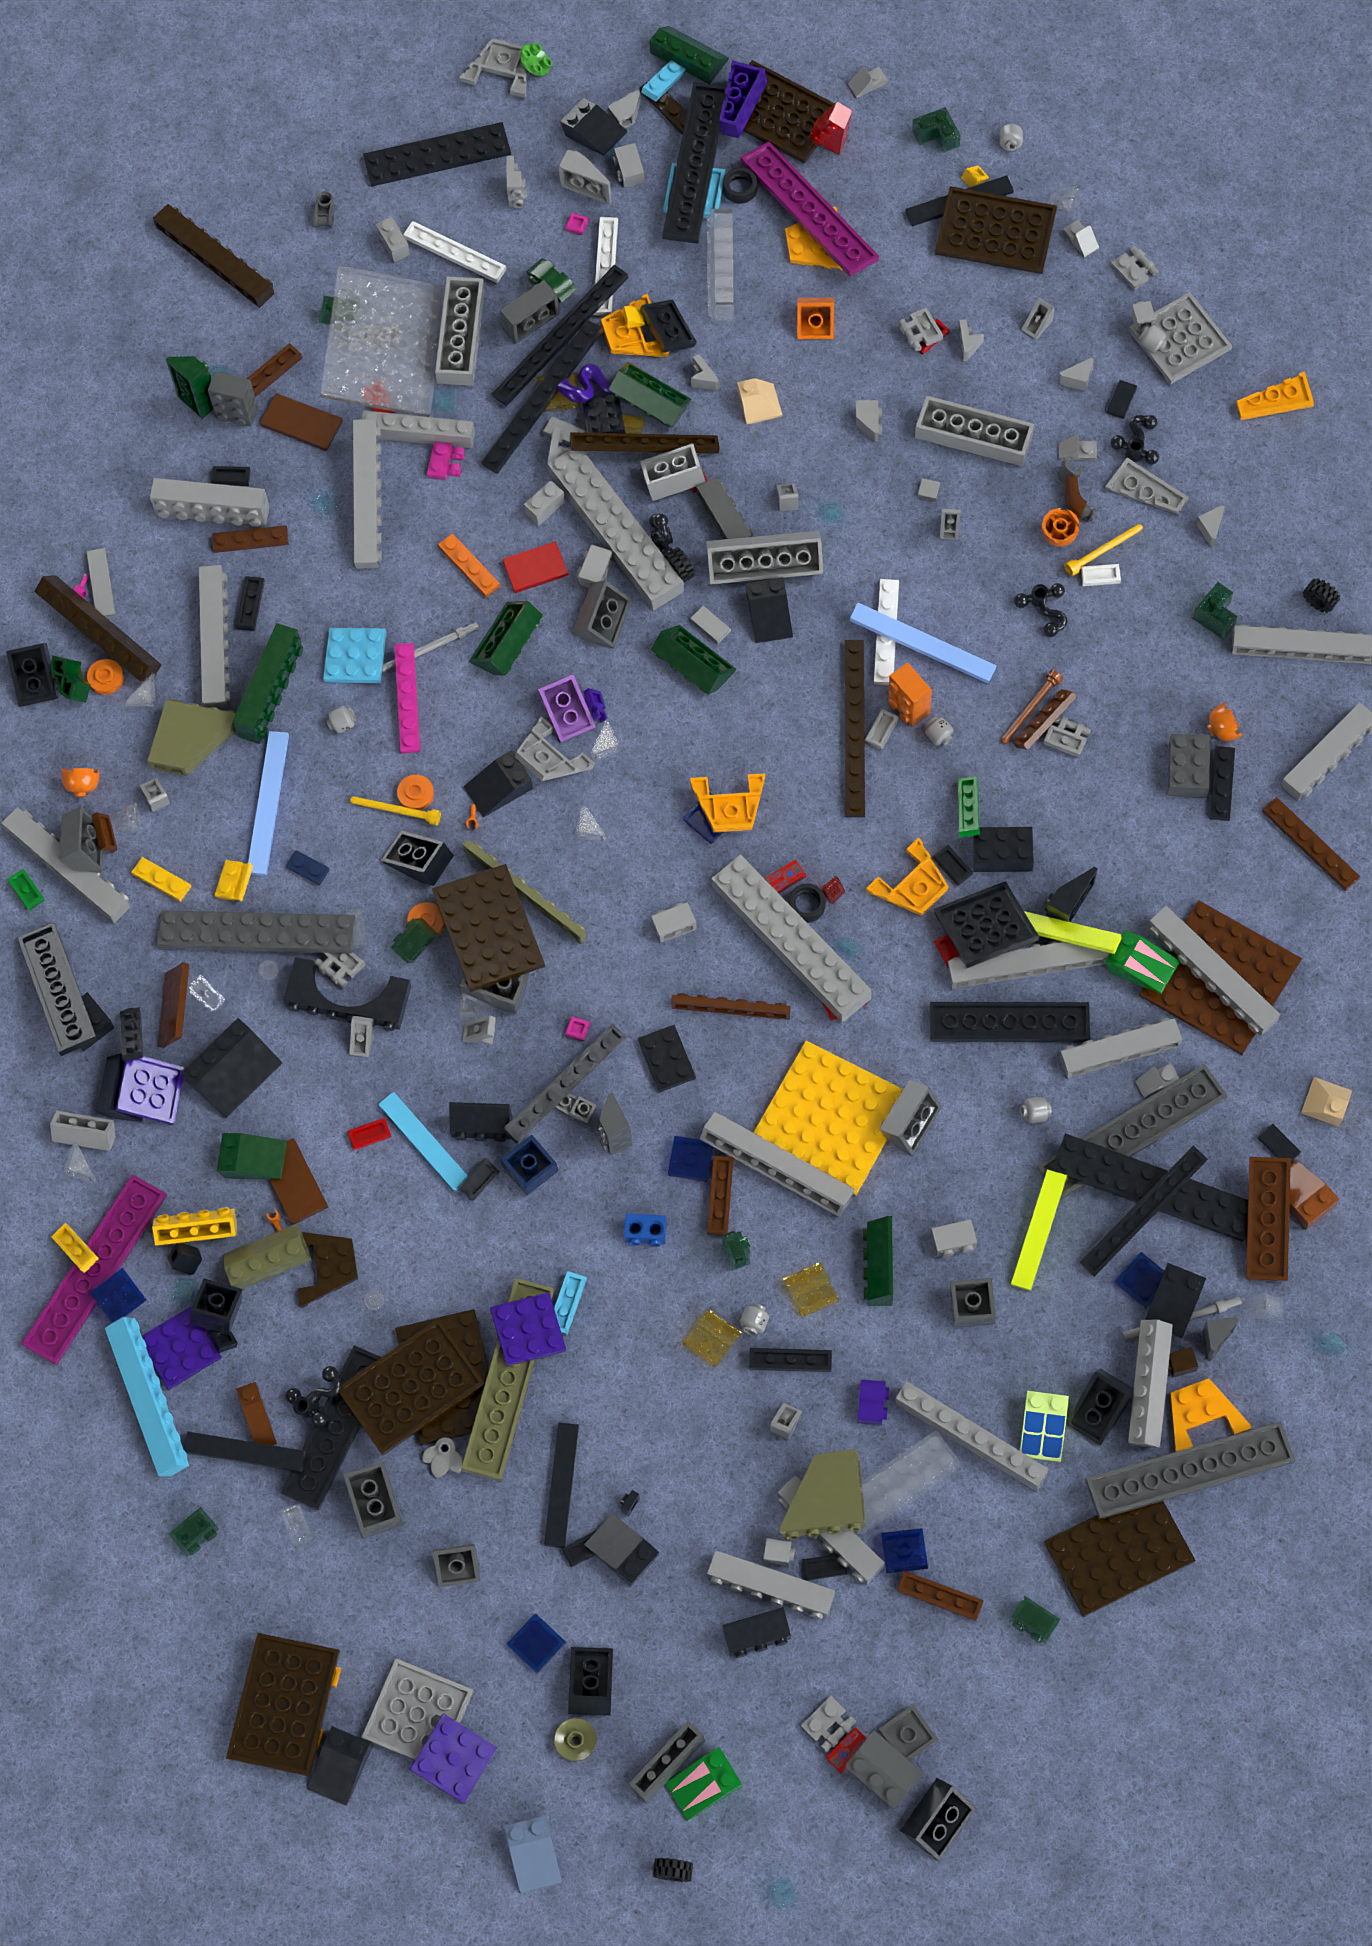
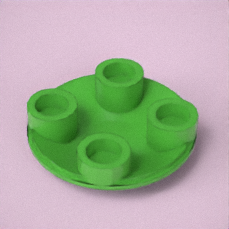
(535, 59)

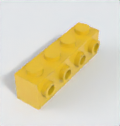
(194, 1226)

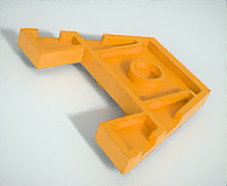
(805, 249)
(628, 340)
(729, 811)
(919, 889)
(1200, 1405)

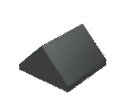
(1216, 1334)
(456, 1565)

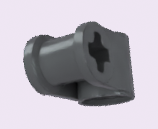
(324, 213)

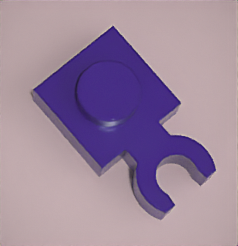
(595, 701)

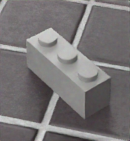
(83, 1130)

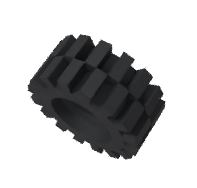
(680, 564)
(1321, 595)
(672, 1869)

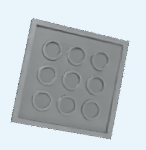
(1190, 338)
(411, 1708)

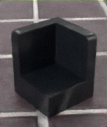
(185, 1258)

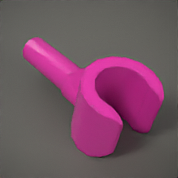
(79, 589)

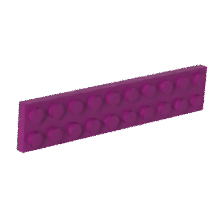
(809, 209)
(112, 1245)

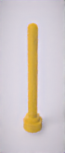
(1074, 566)
(432, 816)

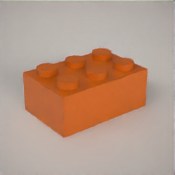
(909, 695)

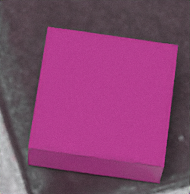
(577, 224)
(577, 1029)

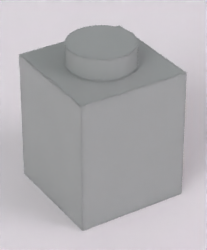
(1142, 315)
(778, 1552)

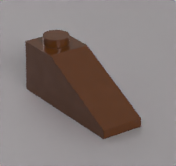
(256, 1414)

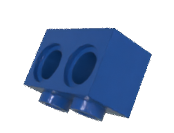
(646, 1224)

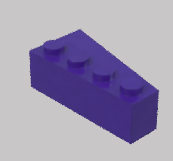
(741, 97)

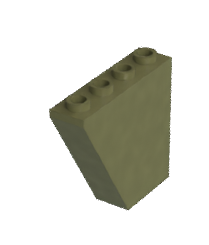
(188, 736)
(828, 1497)

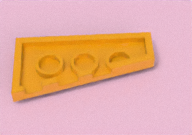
(1284, 397)

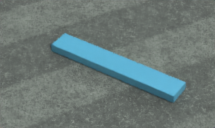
(423, 1141)

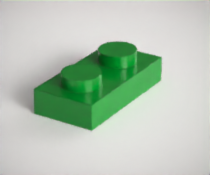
(26, 889)

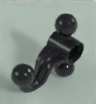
(1118, 442)
(661, 535)
(1057, 590)
(312, 1411)

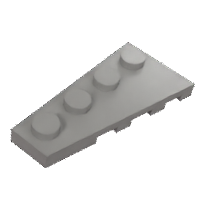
(1141, 485)

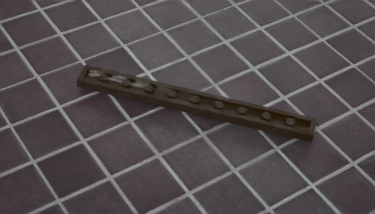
(854, 729)

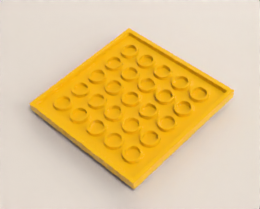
(830, 1115)

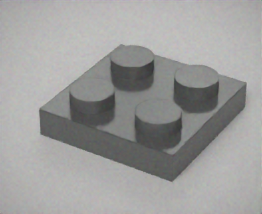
(909, 1733)

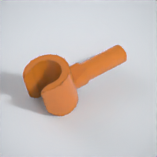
(472, 817)
(275, 1220)

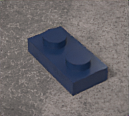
(307, 867)

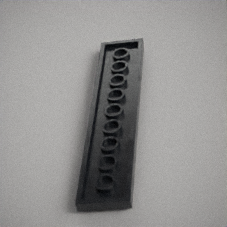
(695, 164)
(1134, 1178)

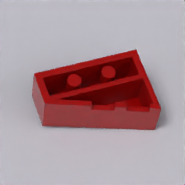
(832, 128)

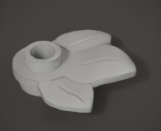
(443, 1461)

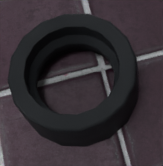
(740, 173)
(812, 889)

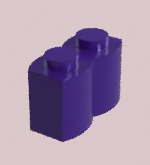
(871, 1402)

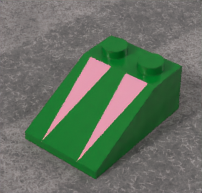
(1142, 962)
(704, 1784)

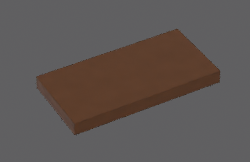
(301, 422)
(173, 1005)
(298, 1188)

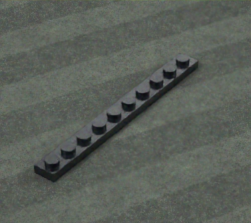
(560, 335)
(542, 396)

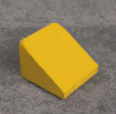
(974, 176)
(633, 317)

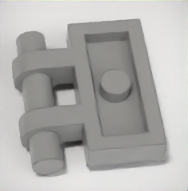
(1130, 271)
(926, 327)
(1067, 741)
(347, 962)
(823, 1719)

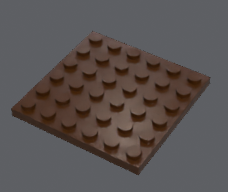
(1251, 955)

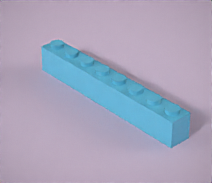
(147, 1397)

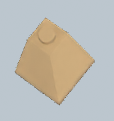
(758, 400)
(1326, 1101)

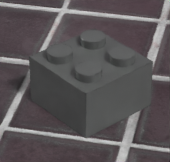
(972, 1302)

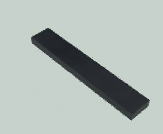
(935, 208)
(244, 1451)
(561, 1485)

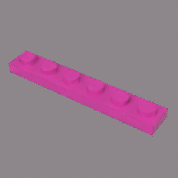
(407, 698)

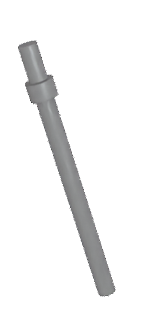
(459, 633)
(1219, 1306)

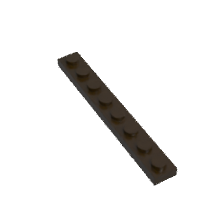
(642, 442)

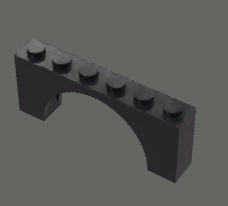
(385, 1009)

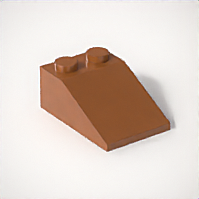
(1309, 1196)

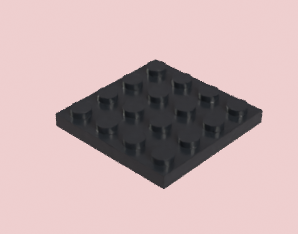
(986, 924)

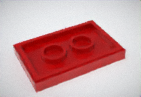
(535, 567)

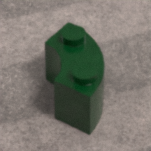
(559, 282)
(69, 678)

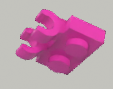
(440, 461)

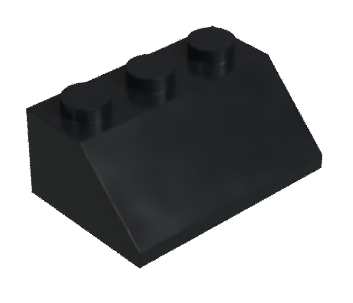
(110, 1090)
(479, 1121)
(757, 1632)
(938, 1819)

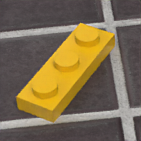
(161, 879)
(74, 1247)

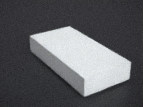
(1100, 575)

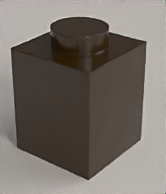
(1182, 1362)

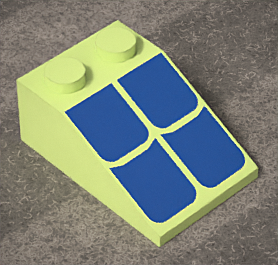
(1044, 1426)

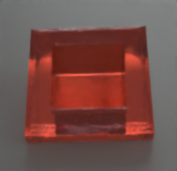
(833, 890)

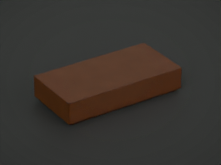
(104, 832)

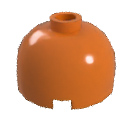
(1060, 527)
(1223, 723)
(80, 780)

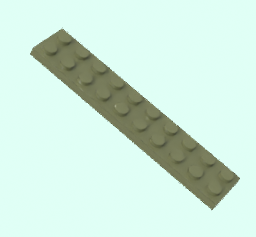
(500, 1404)

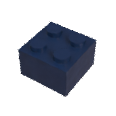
(529, 1165)

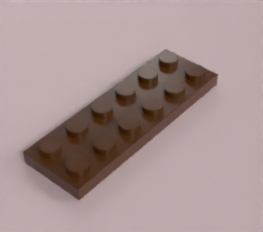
(1268, 1218)

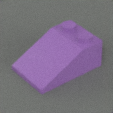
(566, 708)

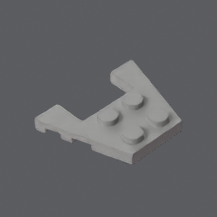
(500, 59)
(544, 759)

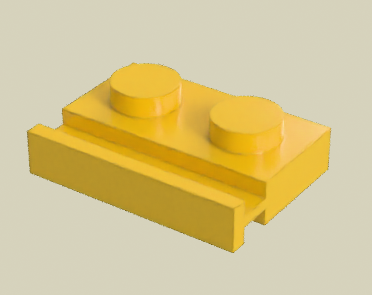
(233, 880)

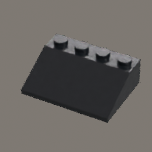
(231, 1068)

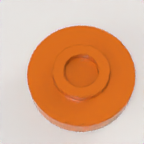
(105, 676)
(415, 792)
(430, 913)

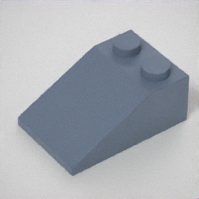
(533, 1854)

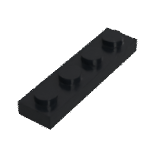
(1222, 783)
(131, 1034)
(790, 1359)

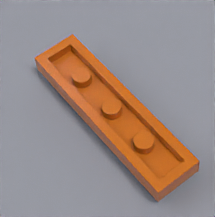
(469, 565)

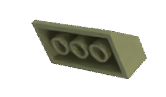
(266, 1257)

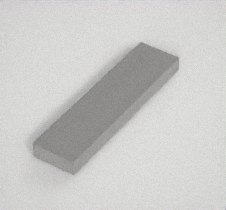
(101, 582)

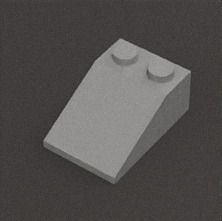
(583, 177)

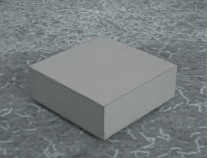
(929, 489)

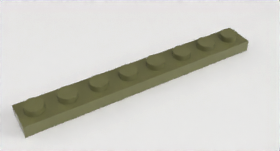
(532, 895)

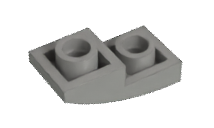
(576, 1107)

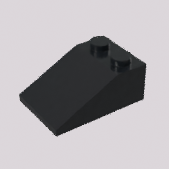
(592, 127)
(769, 610)
(32, 674)
(499, 784)
(418, 857)
(1070, 896)
(1176, 1298)
(1100, 1406)
(622, 1549)
(590, 1681)
(340, 1765)

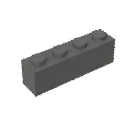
(722, 510)
(667, 1762)

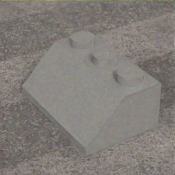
(672, 472)

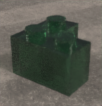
(937, 126)
(1213, 612)

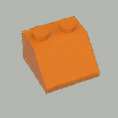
(815, 318)

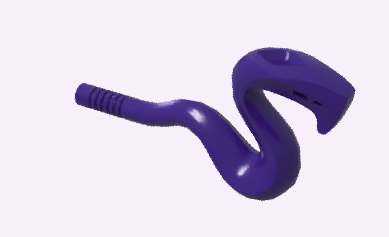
(586, 372)

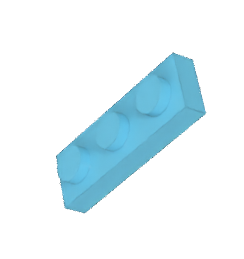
(663, 80)
(569, 1300)

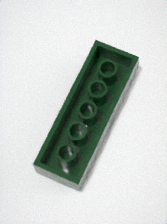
(268, 683)

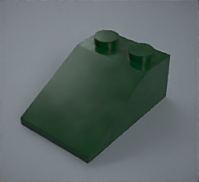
(251, 1157)

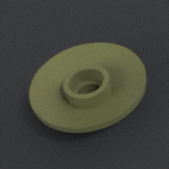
(575, 1728)

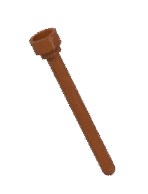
(1053, 679)

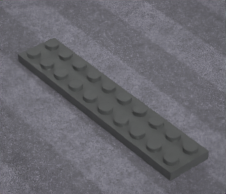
(256, 931)
(1152, 1118)
(1189, 1470)

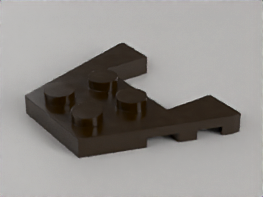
(334, 1265)

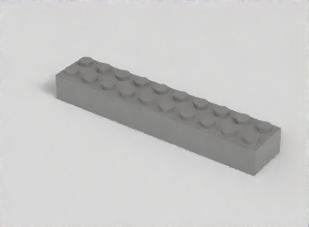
(616, 528)
(791, 938)

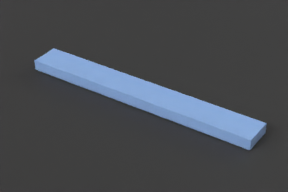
(922, 643)
(268, 802)

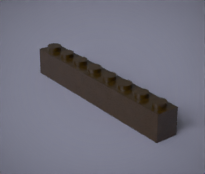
(214, 255)
(97, 627)

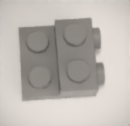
(515, 184)

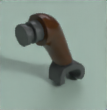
(1072, 496)

